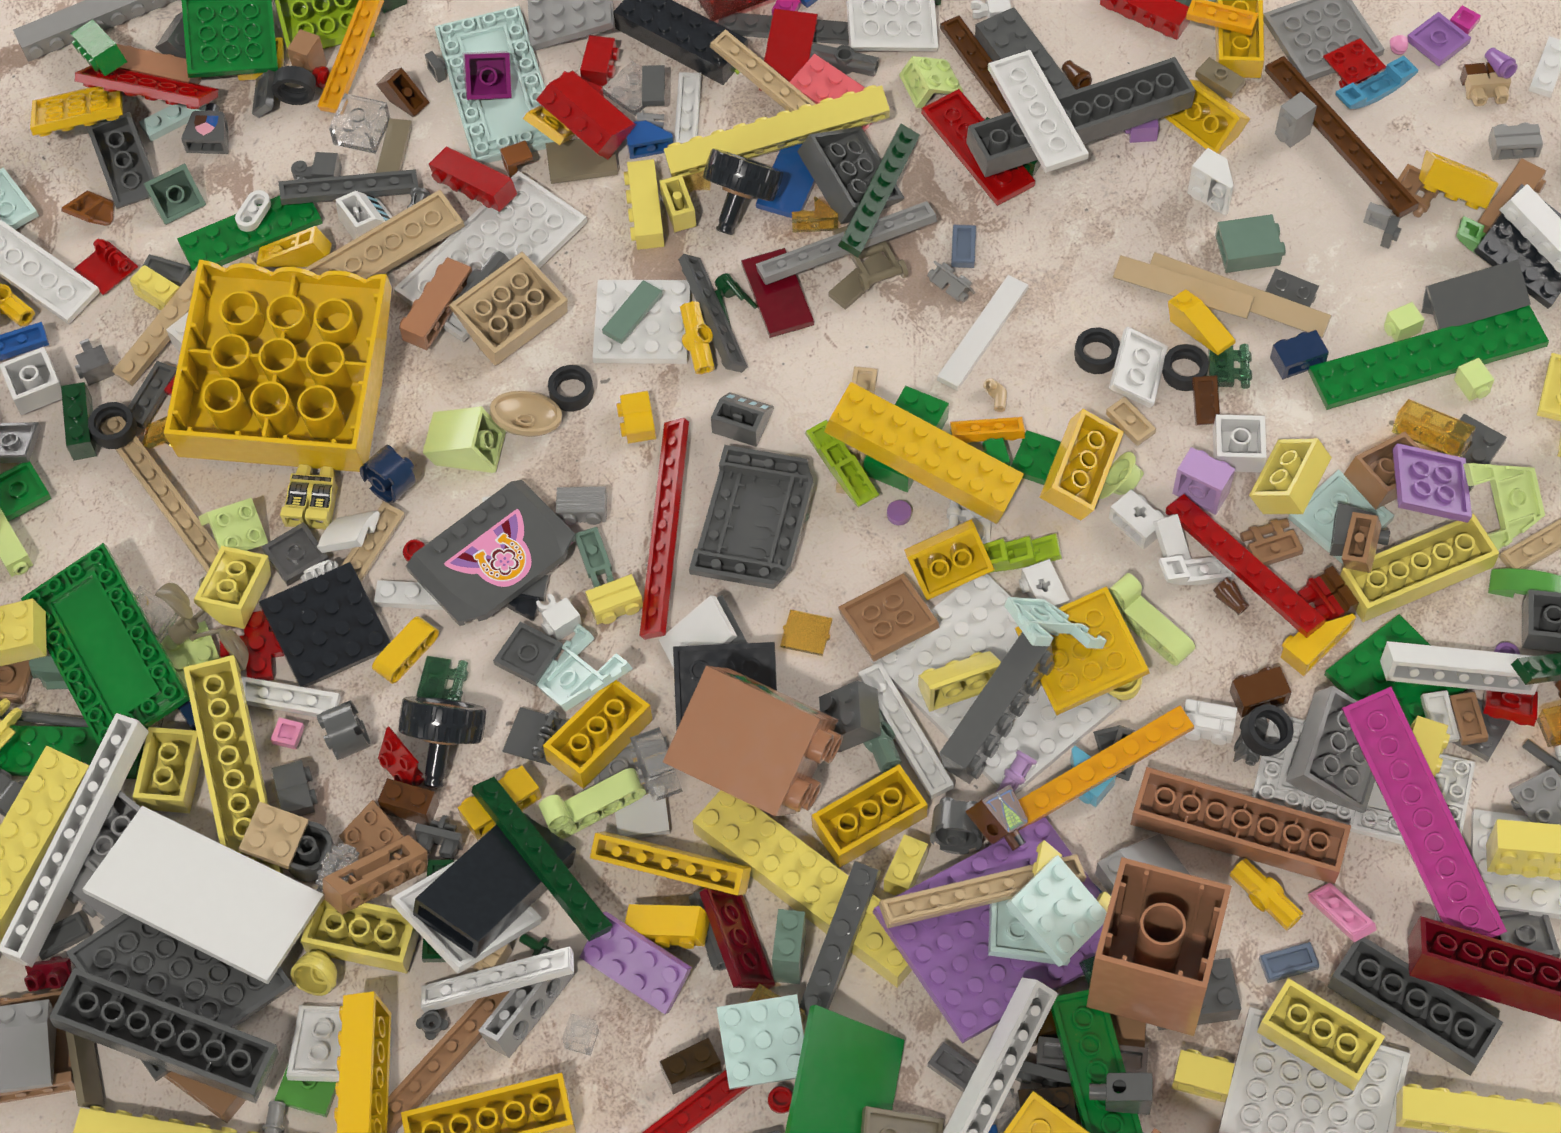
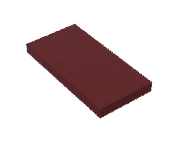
(779, 302)
(737, 939)

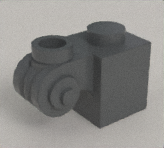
(324, 165)

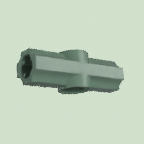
(884, 748)

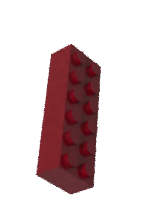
(1485, 967)

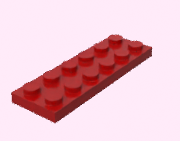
(150, 86)
(950, 120)

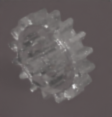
(339, 858)

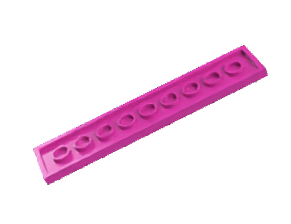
(1422, 814)

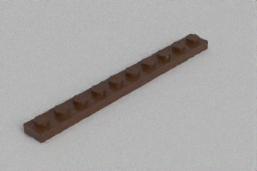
(1344, 140)

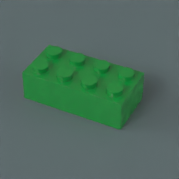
(922, 406)

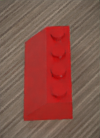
(586, 113)

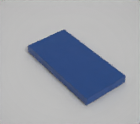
(794, 186)

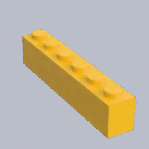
(670, 863)

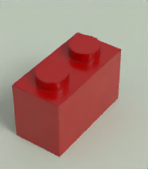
(599, 60)

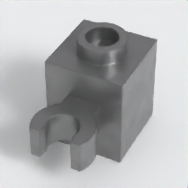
(93, 363)

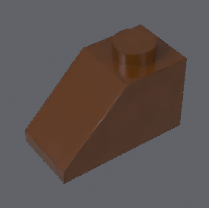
(402, 92)

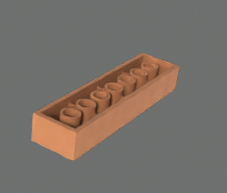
(1241, 825)

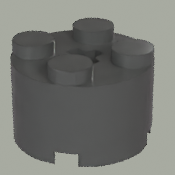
(344, 730)
(954, 828)
(310, 852)

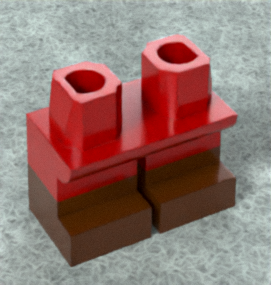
(1329, 595)

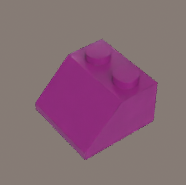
(487, 75)

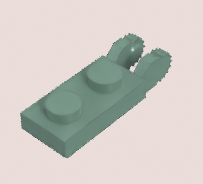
(594, 555)

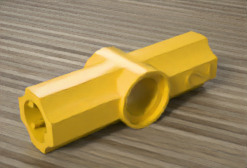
(14, 307)
(697, 337)
(1266, 894)

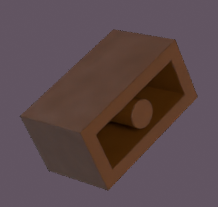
(1262, 688)
(408, 802)

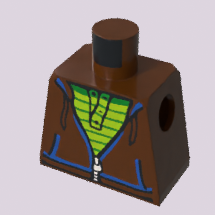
(1000, 817)

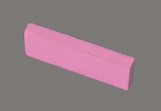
(1342, 912)

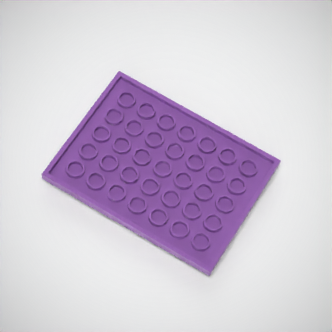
(952, 949)

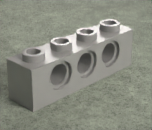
(520, 1013)

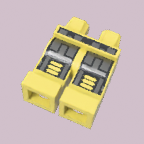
(310, 498)

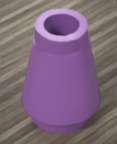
(1501, 63)

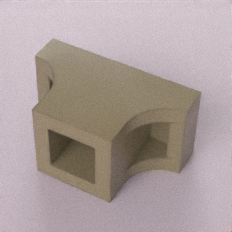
(1220, 78)

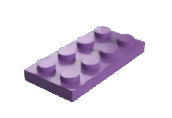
(637, 964)

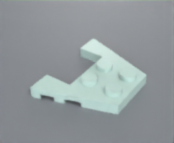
(1040, 618)
(572, 679)

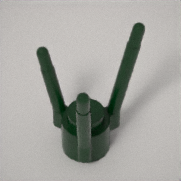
(728, 287)

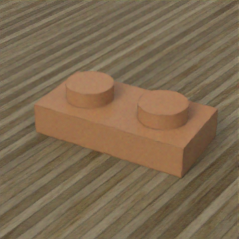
(1468, 718)

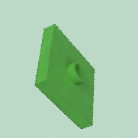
(307, 1095)

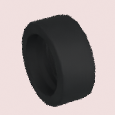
(294, 75)
(1096, 335)
(1188, 352)
(566, 373)
(106, 411)
(1279, 718)

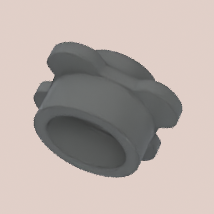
(431, 1031)

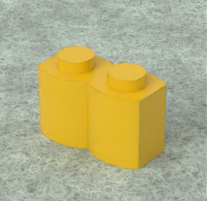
(637, 417)

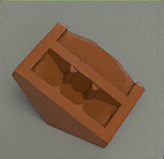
(91, 208)

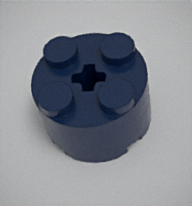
(388, 474)

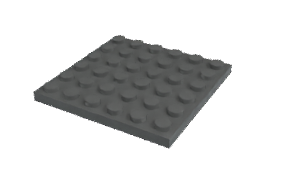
(174, 973)

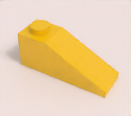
(295, 250)
(1199, 322)
(1305, 652)

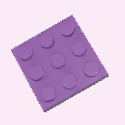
(1431, 483)

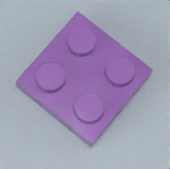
(1438, 39)

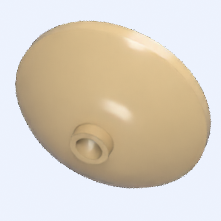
(525, 413)

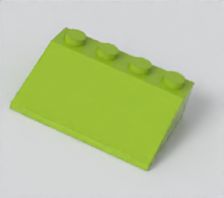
(320, 17)

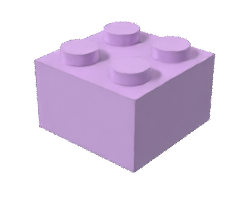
(1204, 480)

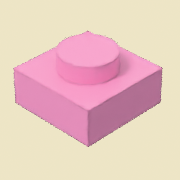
(287, 733)

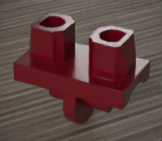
(48, 974)

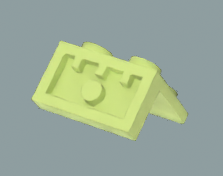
(928, 76)
(236, 525)

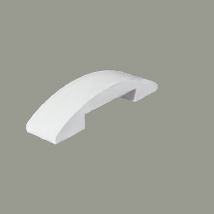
(1194, 571)

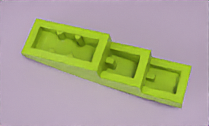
(842, 465)
(1022, 552)

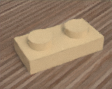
(1130, 421)

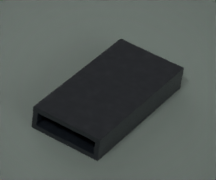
(485, 890)

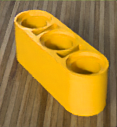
(405, 649)

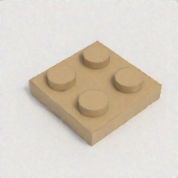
(273, 835)

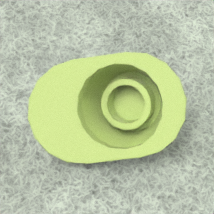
(1122, 476)

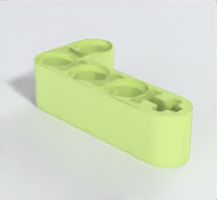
(1149, 622)
(592, 804)

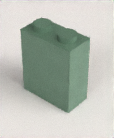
(1249, 243)
(789, 946)

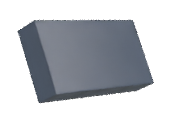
(963, 246)
(1288, 962)

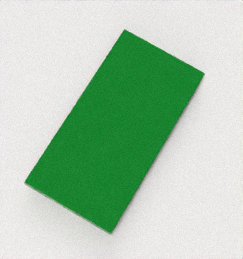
(106, 645)
(842, 1072)

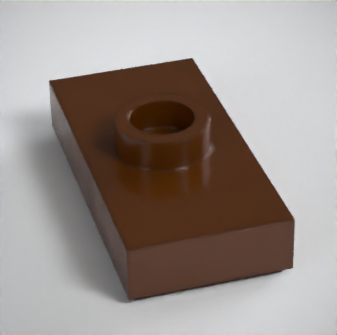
(1205, 399)

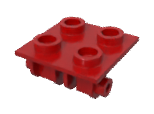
(1354, 62)
(105, 266)
(399, 760)

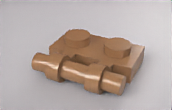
(1410, 180)
(1274, 548)

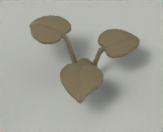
(187, 626)

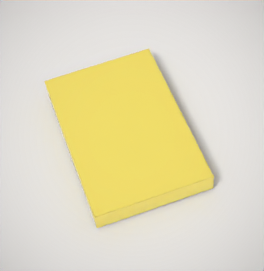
(1551, 393)

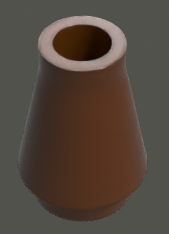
(1076, 75)
(1231, 596)

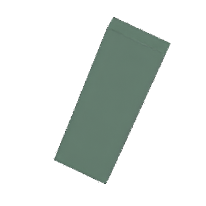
(632, 312)

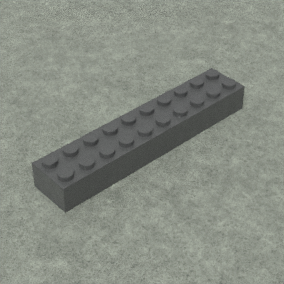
(1093, 111)

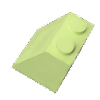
(464, 440)

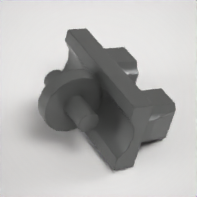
(441, 834)

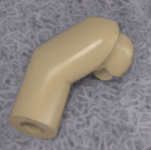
(997, 392)

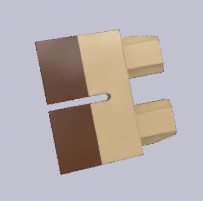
(1483, 83)

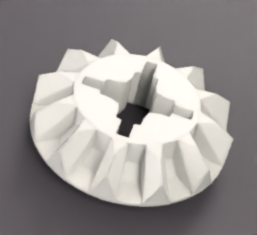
(319, 569)

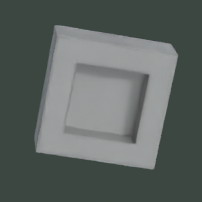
(1377, 216)

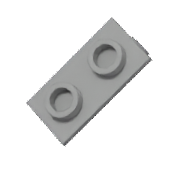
(958, 286)

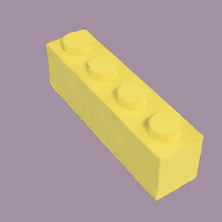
(645, 204)

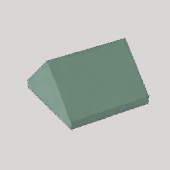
(174, 194)

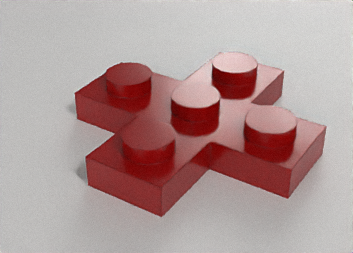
(261, 647)

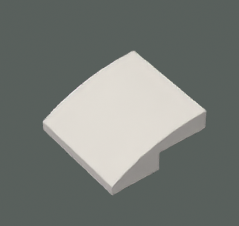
(348, 531)

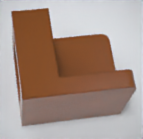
(515, 155)

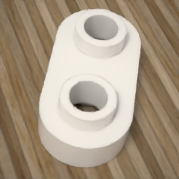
(251, 212)

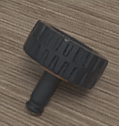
(741, 180)
(441, 724)

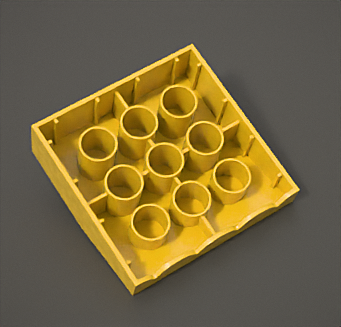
(280, 367)

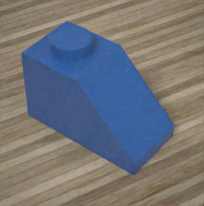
(647, 140)

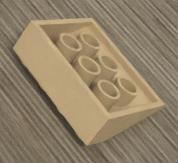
(509, 308)

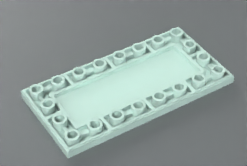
(494, 122)

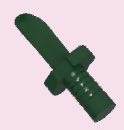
(534, 944)

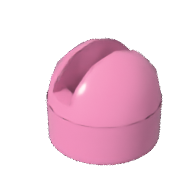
(1399, 44)

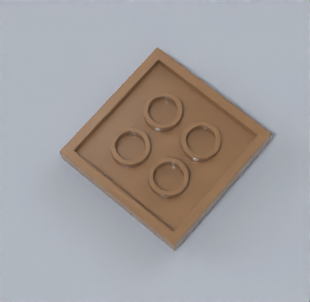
(888, 617)

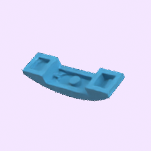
(1378, 86)

